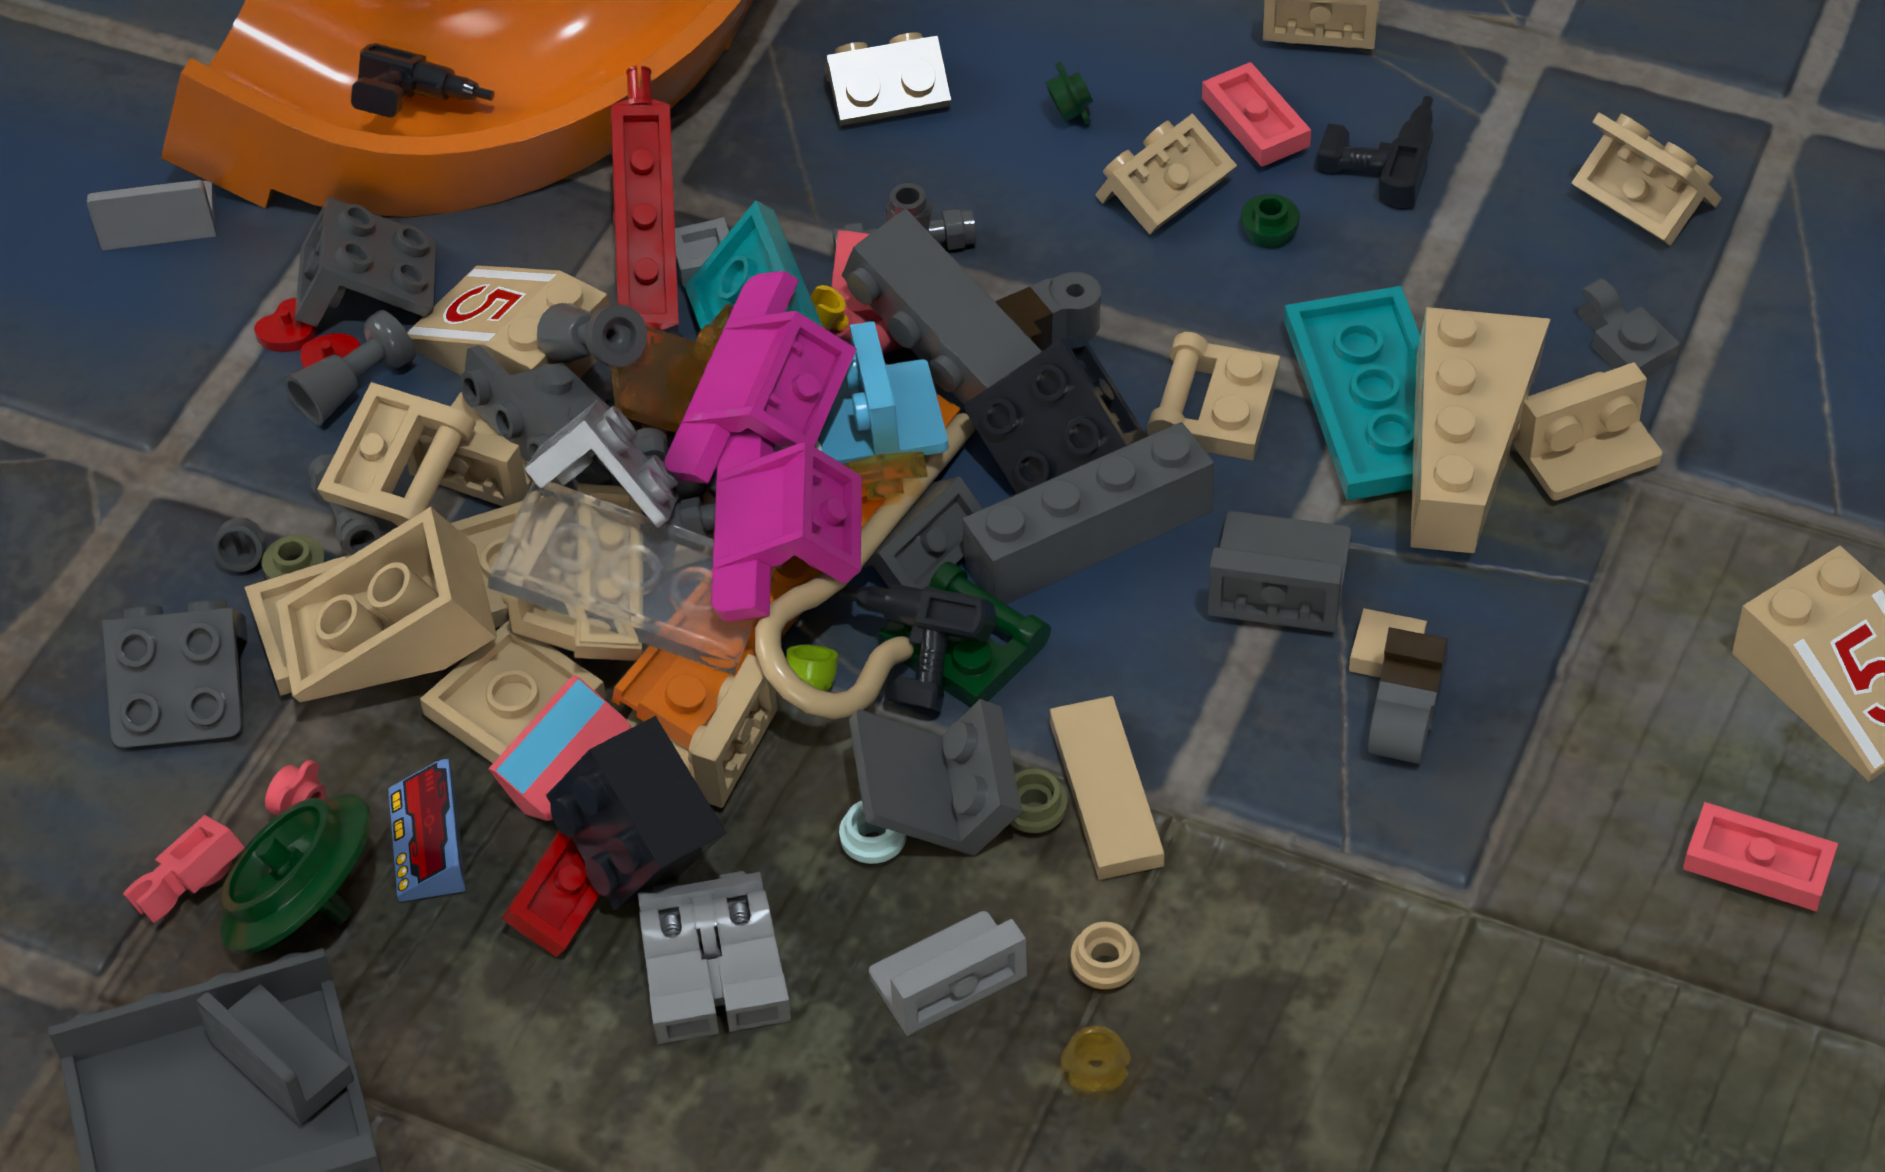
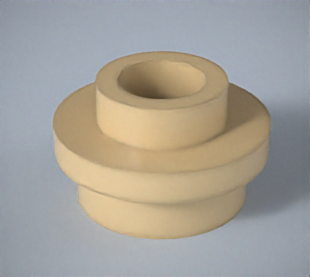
(1105, 940)

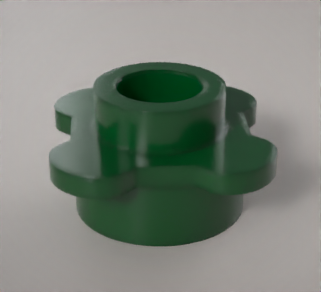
(1069, 95)

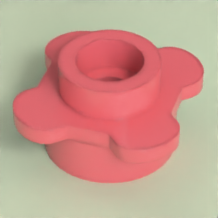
(293, 786)

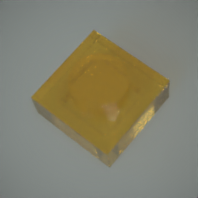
(886, 473)

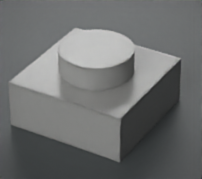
(695, 245)

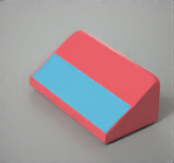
(553, 744)

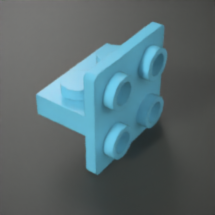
(882, 406)

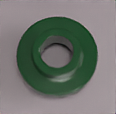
(1270, 220)

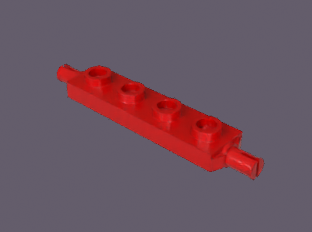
(644, 204)

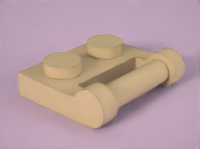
(1234, 400)
(380, 447)

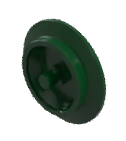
(293, 872)

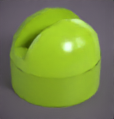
(814, 664)

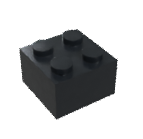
(634, 813)

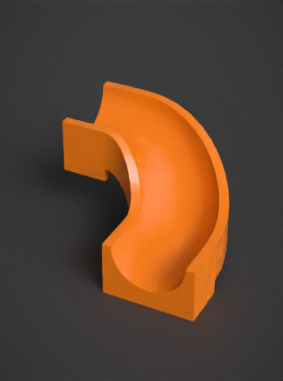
(282, 117)

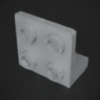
(610, 438)

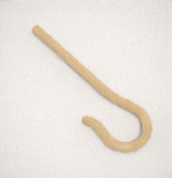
(823, 586)

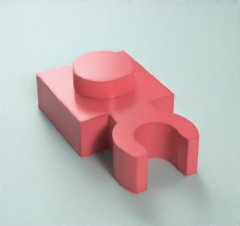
(189, 863)

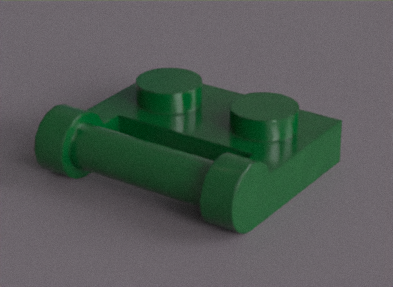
(972, 667)

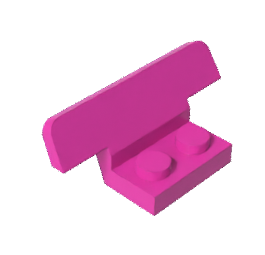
(765, 375)
(777, 509)

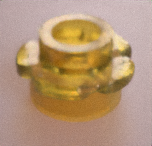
(1096, 1044)

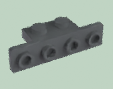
(529, 405)

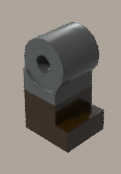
(1056, 308)
(1407, 694)

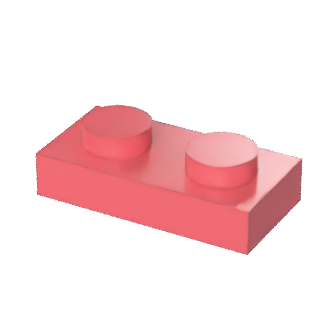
(1256, 114)
(1760, 856)

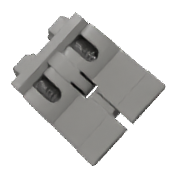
(708, 950)

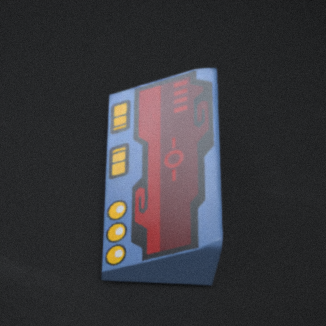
(426, 834)

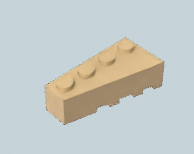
(1467, 409)

